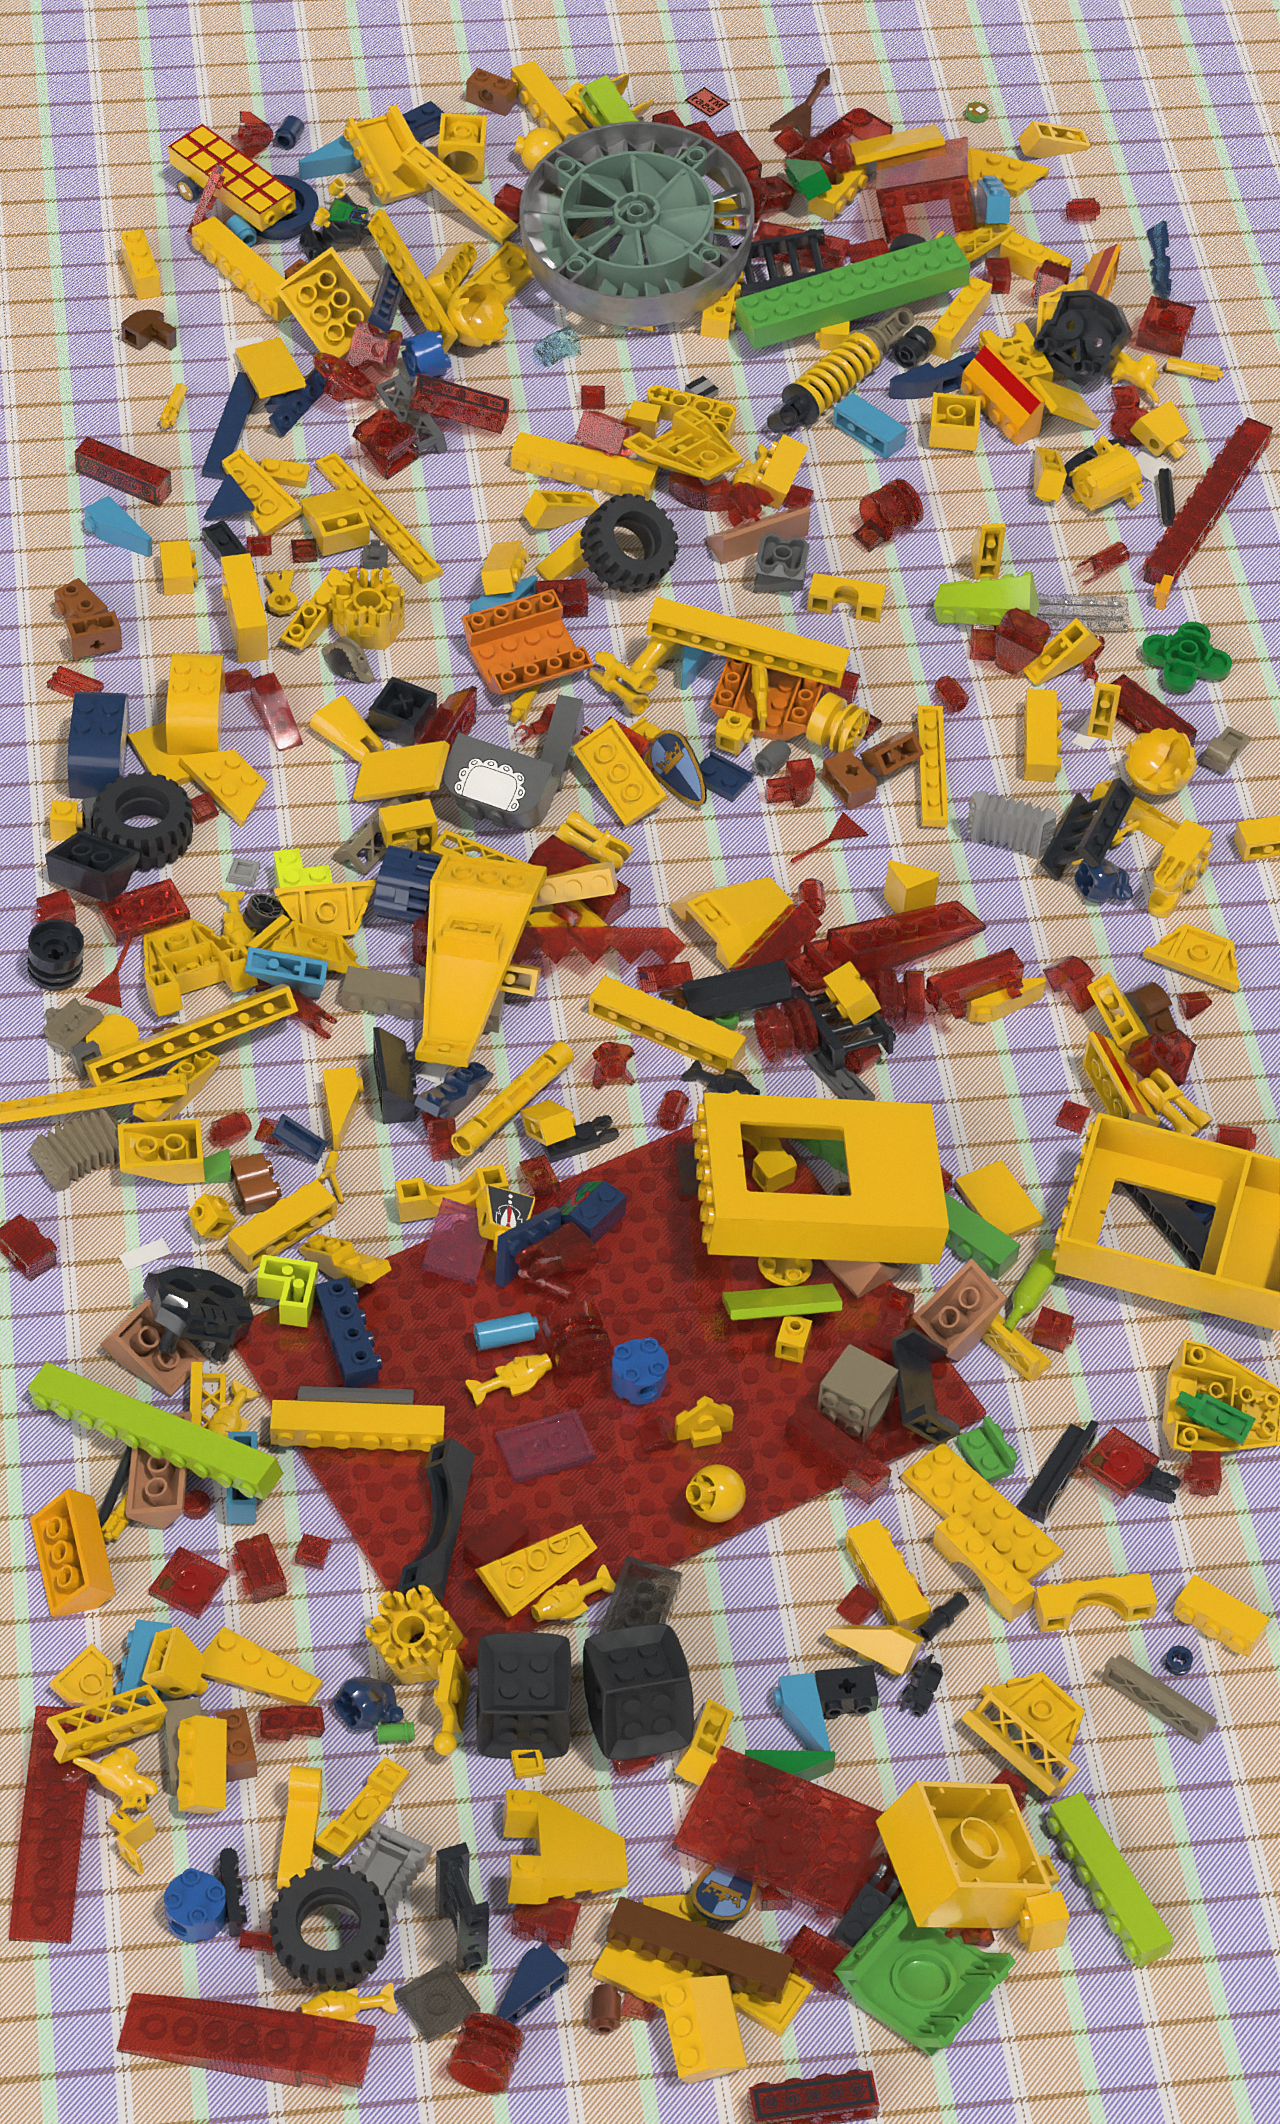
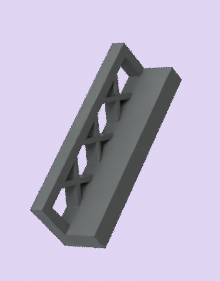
(424, 420)
(356, 1395)

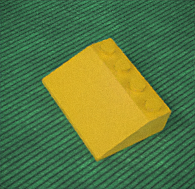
(326, 302)

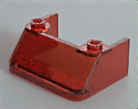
(855, 122)

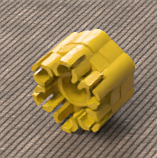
(369, 610)
(404, 1619)

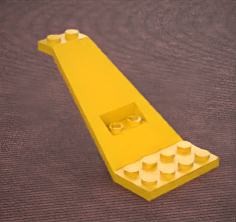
(472, 935)

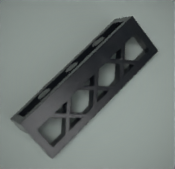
(1058, 1471)

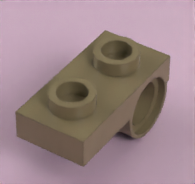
(1224, 750)

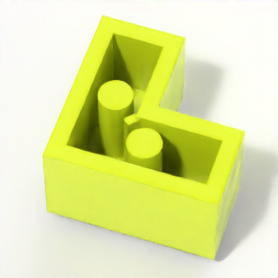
(290, 870)
(292, 1284)

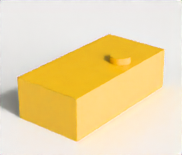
(244, 608)

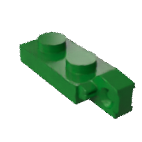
(1216, 1416)

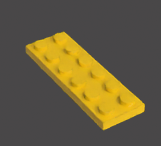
(954, 1486)

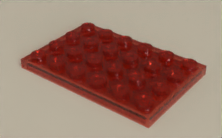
(779, 1832)

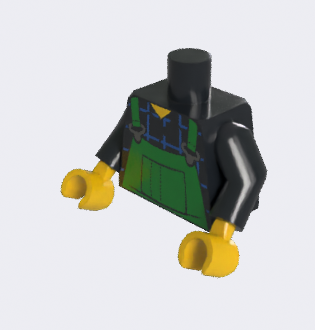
(344, 220)

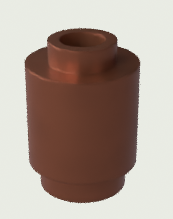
(605, 2009)

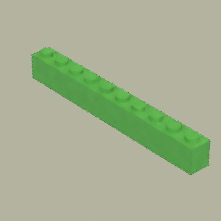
(967, 1231)

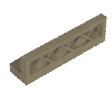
(365, 835)
(1158, 1698)

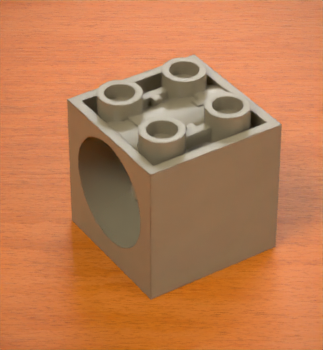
(857, 1392)

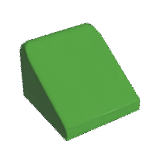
(217, 1167)

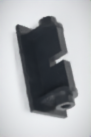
(312, 243)
(924, 1676)

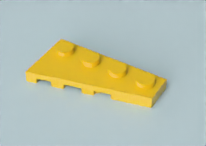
(272, 503)
(530, 1571)
(247, 1665)

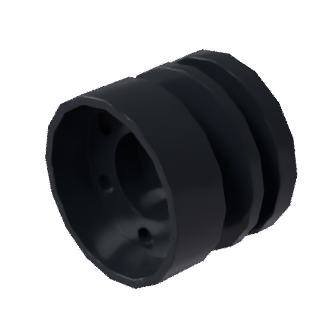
(55, 954)

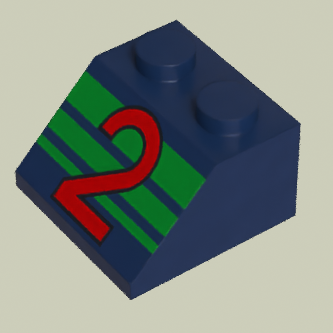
(594, 1208)

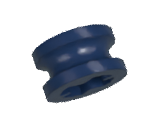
(1181, 1653)

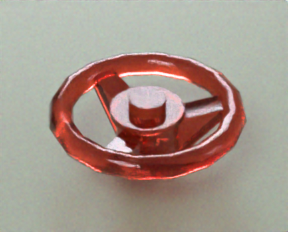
(343, 379)

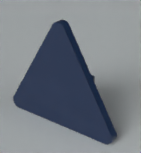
(229, 501)

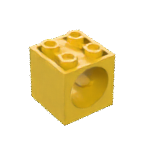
(463, 144)

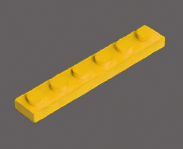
(459, 192)
(932, 766)

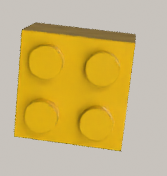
(954, 421)

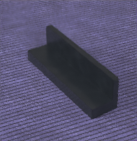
(739, 990)

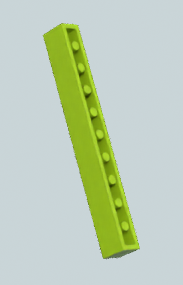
(155, 1431)

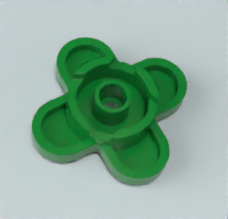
(1186, 657)

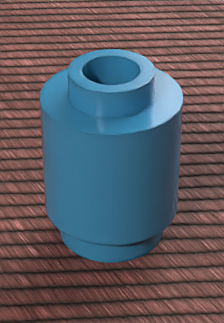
(242, 229)

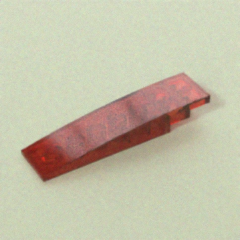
(883, 942)
(50, 1838)
(248, 2040)

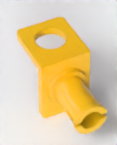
(132, 1836)

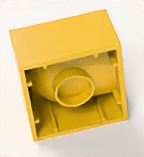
(962, 1854)

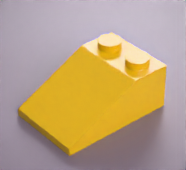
(163, 1150)

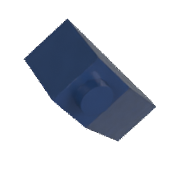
(536, 1979)

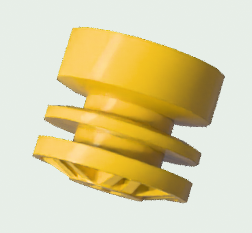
(837, 724)

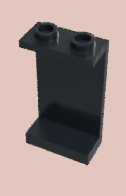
(915, 1386)

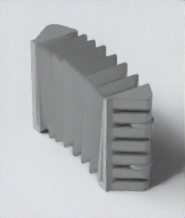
(1010, 823)
(391, 1863)

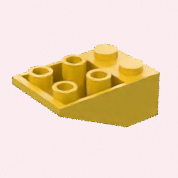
(336, 521)

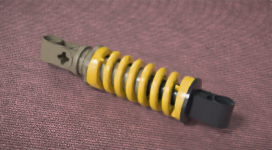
(838, 371)

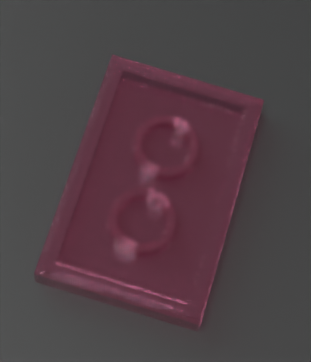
(455, 1243)
(545, 1446)

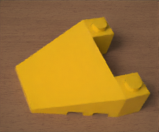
(188, 959)
(570, 1850)

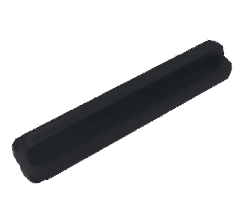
(1166, 496)

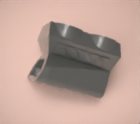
(780, 564)

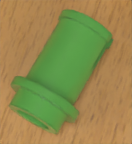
(396, 1732)

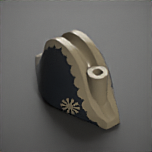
(348, 660)

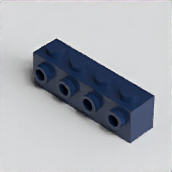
(347, 1333)

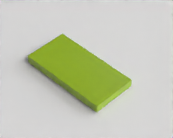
(782, 1301)

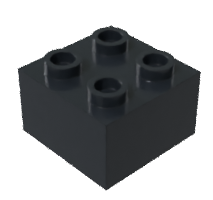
(402, 711)

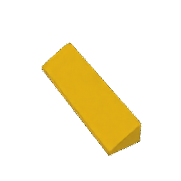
(1151, 820)

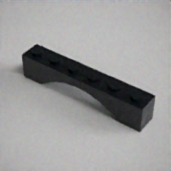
(449, 1475)

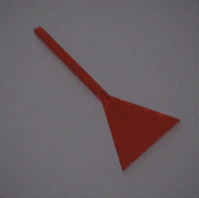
(844, 829)
(109, 988)

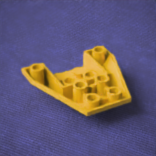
(734, 913)
(1209, 1371)

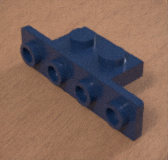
(291, 405)

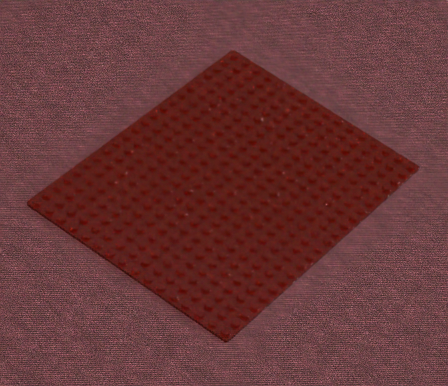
(632, 1503)

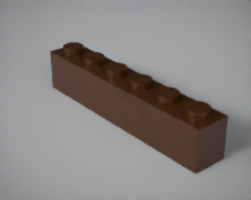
(699, 1950)

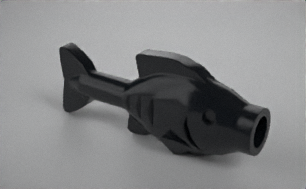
(720, 1083)

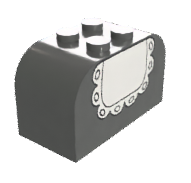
(499, 783)

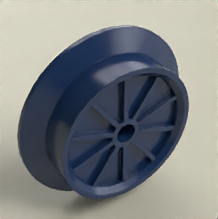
(295, 222)

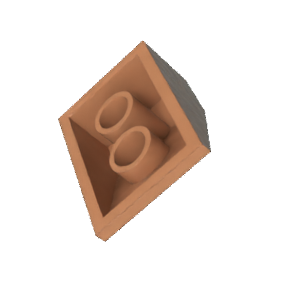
(962, 1310)
(136, 1348)

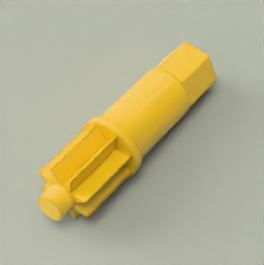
(1195, 369)
(172, 408)
(116, 1522)

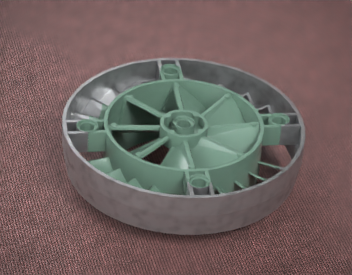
(657, 195)

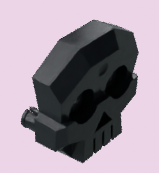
(1093, 320)
(198, 1307)

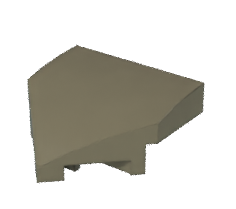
(70, 1024)

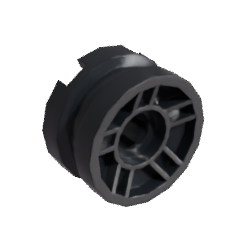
(262, 911)

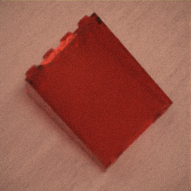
(927, 177)

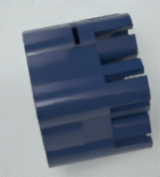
(404, 884)

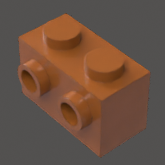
(77, 601)

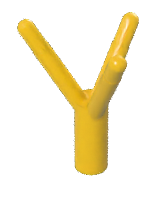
(329, 1171)

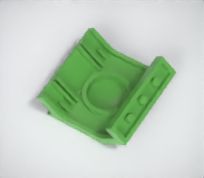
(919, 1977)

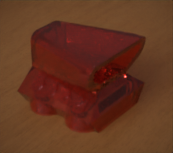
(374, 348)
(387, 442)
(1019, 640)

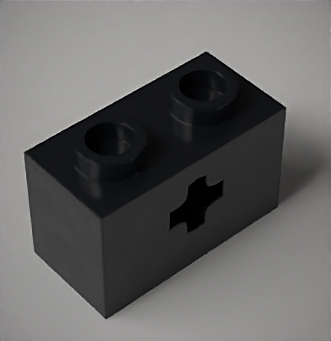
(847, 1690)

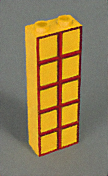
(247, 186)

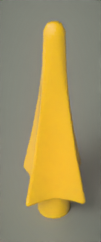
(522, 705)

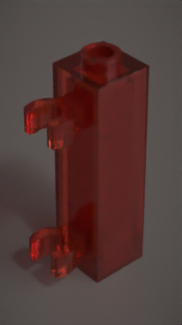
(974, 980)

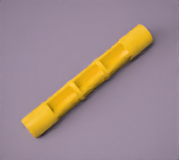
(512, 1098)

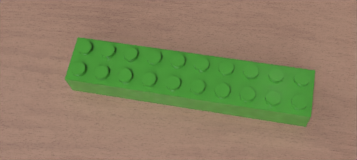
(852, 291)

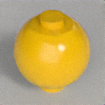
(536, 146)
(716, 1493)

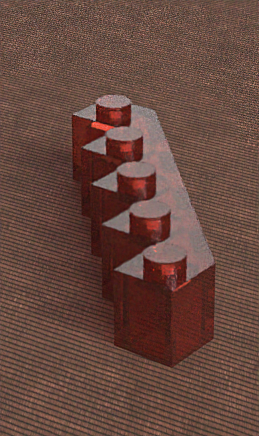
(596, 940)

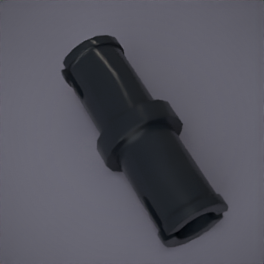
(943, 1616)

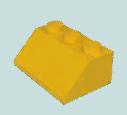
(703, 2027)

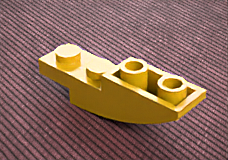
(313, 615)
(198, 1069)
(340, 1260)

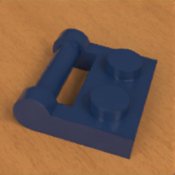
(424, 120)

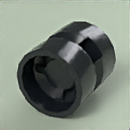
(913, 347)

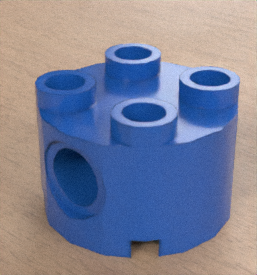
(425, 355)
(639, 1371)
(195, 1906)

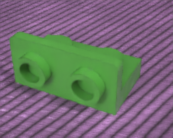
(988, 1451)

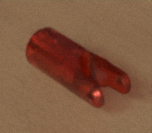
(1106, 560)
(310, 1014)

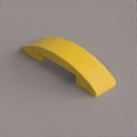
(365, 1809)

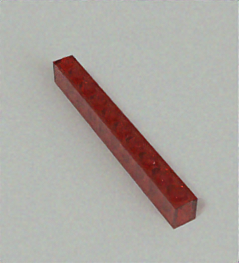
(1208, 502)

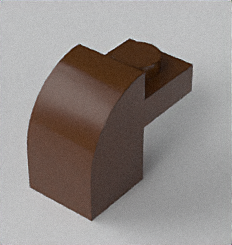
(146, 327)
(1152, 1005)

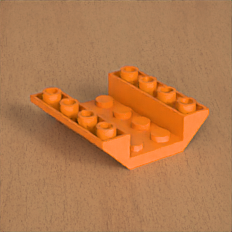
(523, 643)
(788, 701)

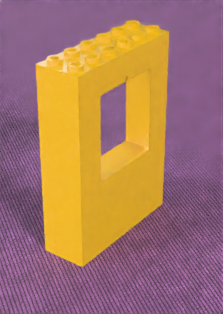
(892, 1169)
(1243, 1247)

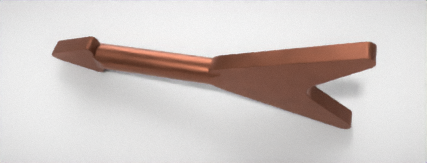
(801, 115)

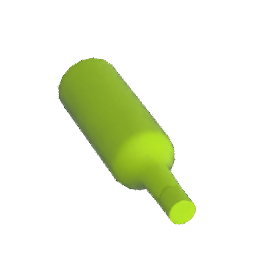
(1032, 1287)

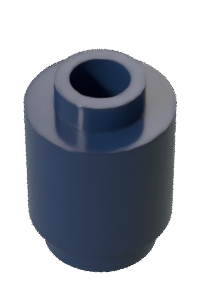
(289, 131)

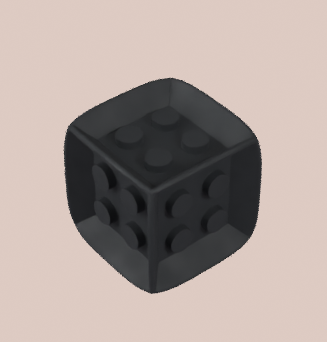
(638, 1691)
(523, 1694)

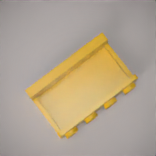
(378, 148)

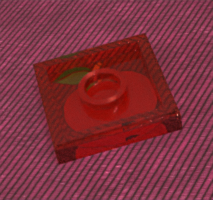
(1119, 1462)
(189, 1582)

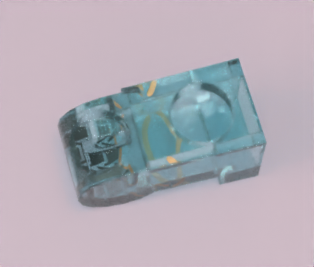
(557, 346)

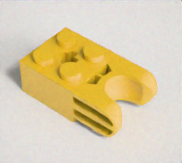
(1019, 352)
(1180, 867)

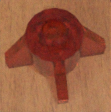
(253, 134)
(746, 501)
(611, 1063)

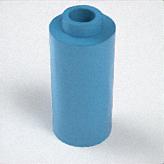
(505, 1331)

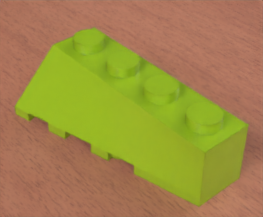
(986, 600)

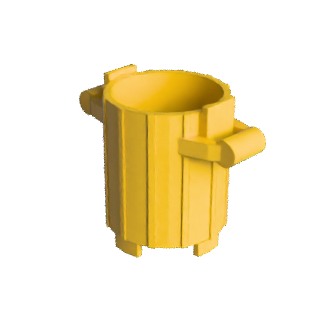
(1107, 477)

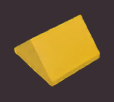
(909, 887)

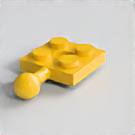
(452, 1701)

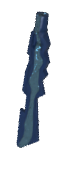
(1161, 263)

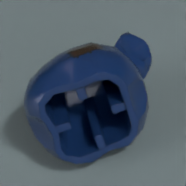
(1103, 882)
(365, 1702)

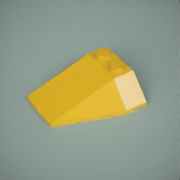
(690, 447)

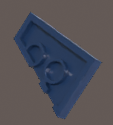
(520, 1237)

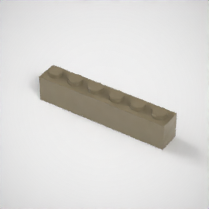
(398, 995)

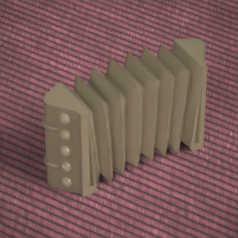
(77, 1148)

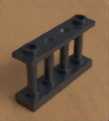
(790, 243)
(1100, 832)
(827, 1034)
(457, 1903)

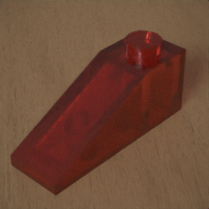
(275, 711)

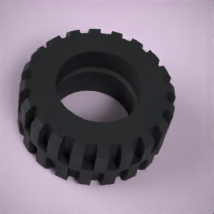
(647, 524)
(145, 796)
(322, 1889)

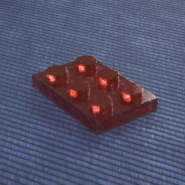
(148, 907)

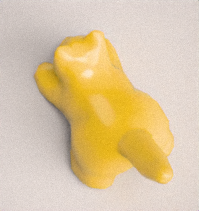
(1140, 373)
(119, 1776)

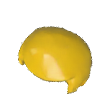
(477, 314)
(1161, 761)

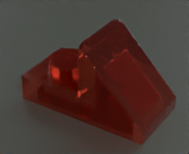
(439, 1135)

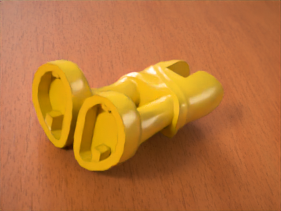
(641, 682)
(605, 847)
(1161, 1092)

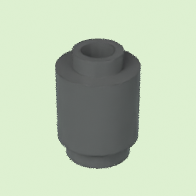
(772, 757)

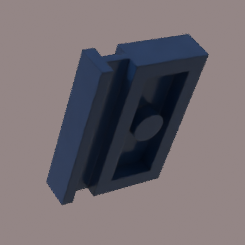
(725, 776)

